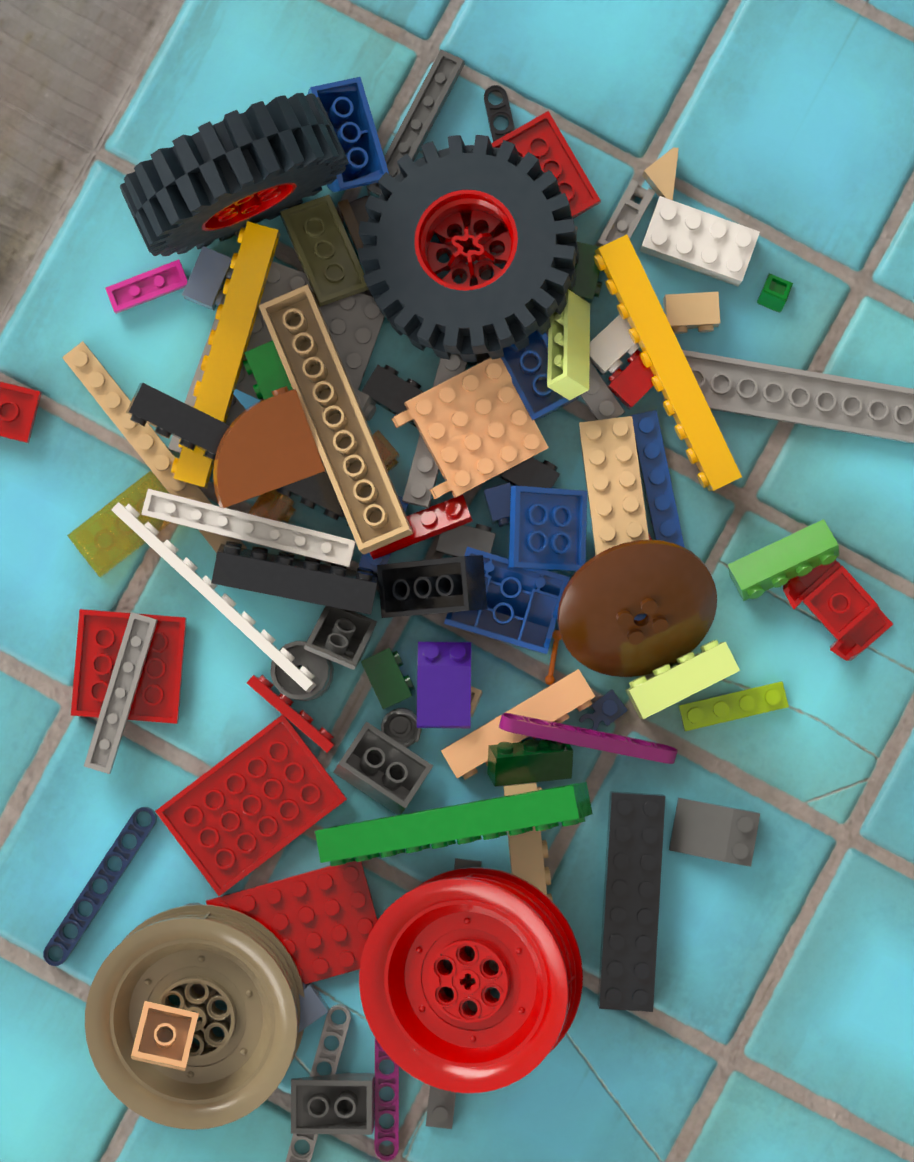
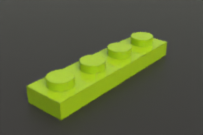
(733, 706)

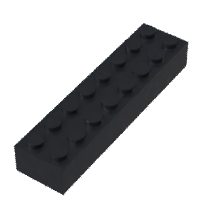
(631, 901)

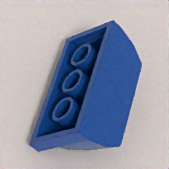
(354, 126)

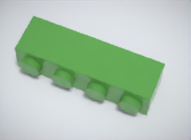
(784, 560)

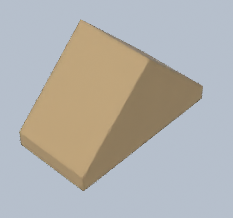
(662, 174)

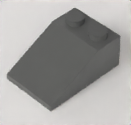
(341, 636)
(714, 831)
(333, 1104)

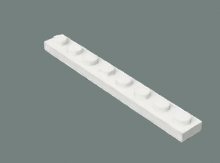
(248, 528)

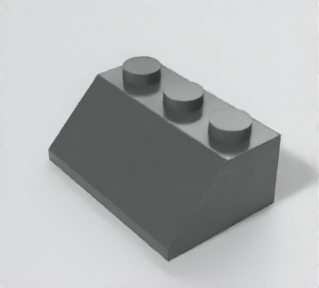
(383, 769)

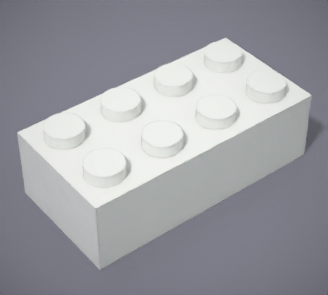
(699, 241)

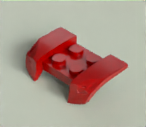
(840, 606)

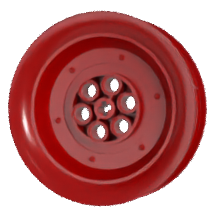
(440, 1035)

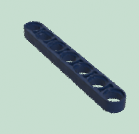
(88, 893)

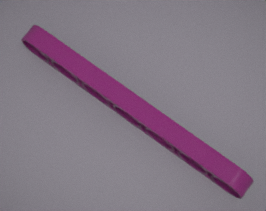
(588, 738)
(382, 1107)

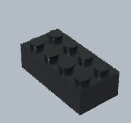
(432, 586)

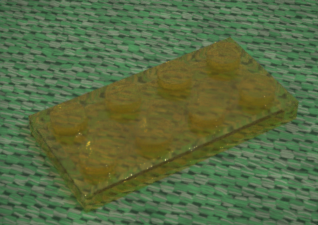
(106, 538)

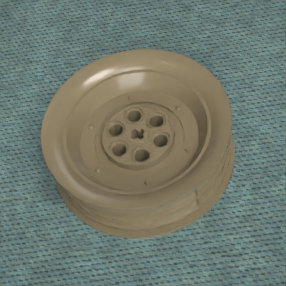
(234, 963)

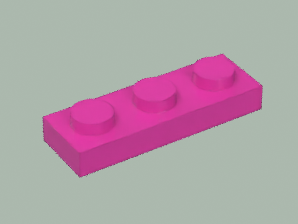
(147, 286)

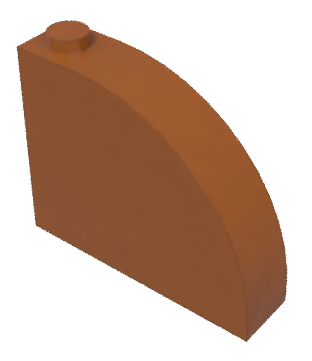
(265, 449)

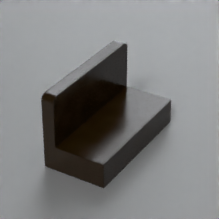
(353, 213)

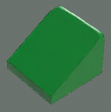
(774, 293)

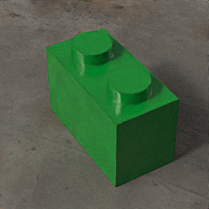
(267, 370)

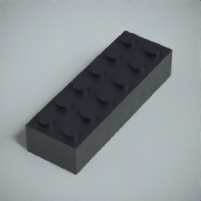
(294, 578)

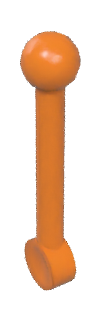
(549, 679)

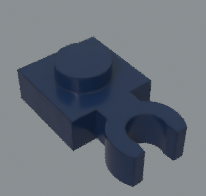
(607, 709)

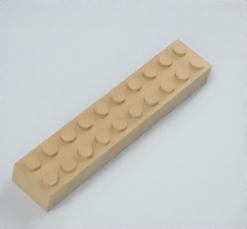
(336, 419)

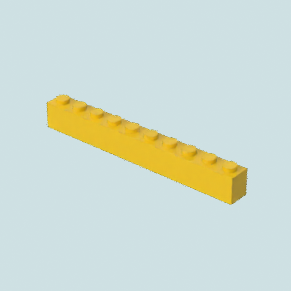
(229, 341)
(667, 362)

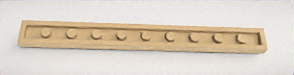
(141, 438)

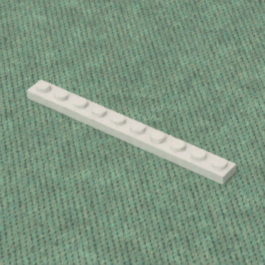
(222, 603)

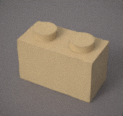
(692, 311)

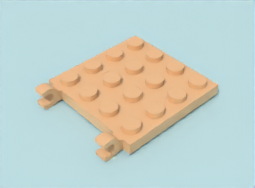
(473, 426)

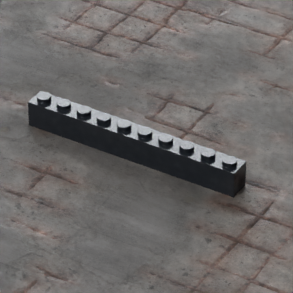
(206, 432)

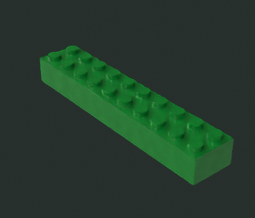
(457, 822)

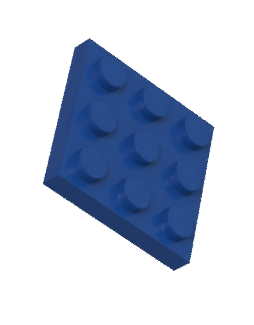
(547, 528)

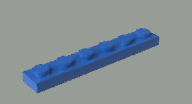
(656, 478)

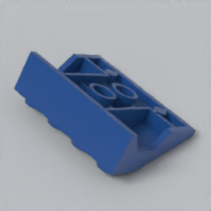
(519, 604)

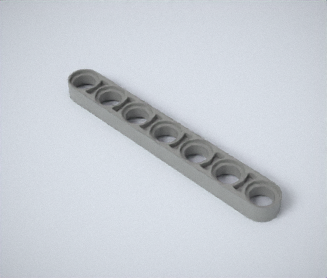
(332, 1058)

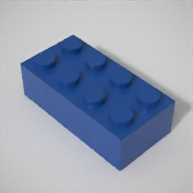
(529, 376)

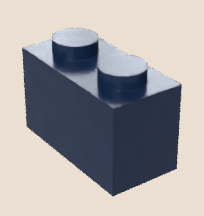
(498, 504)

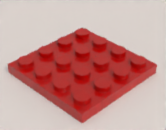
(96, 653)

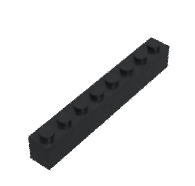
(392, 393)

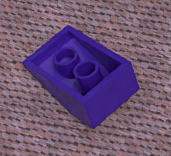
(444, 685)

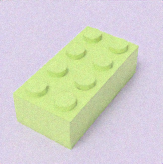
(683, 679)

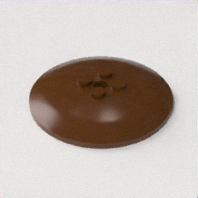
(631, 580)

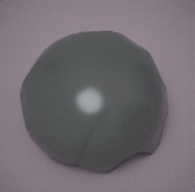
(401, 726)

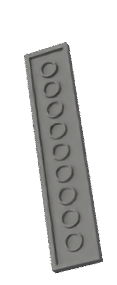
(804, 397)

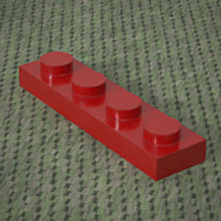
(430, 523)
(299, 719)

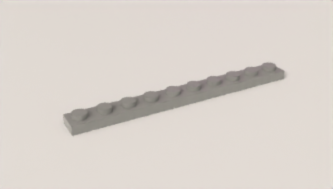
(424, 468)

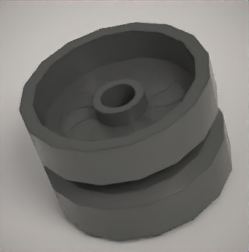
(317, 665)

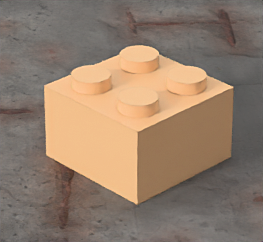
(164, 1036)

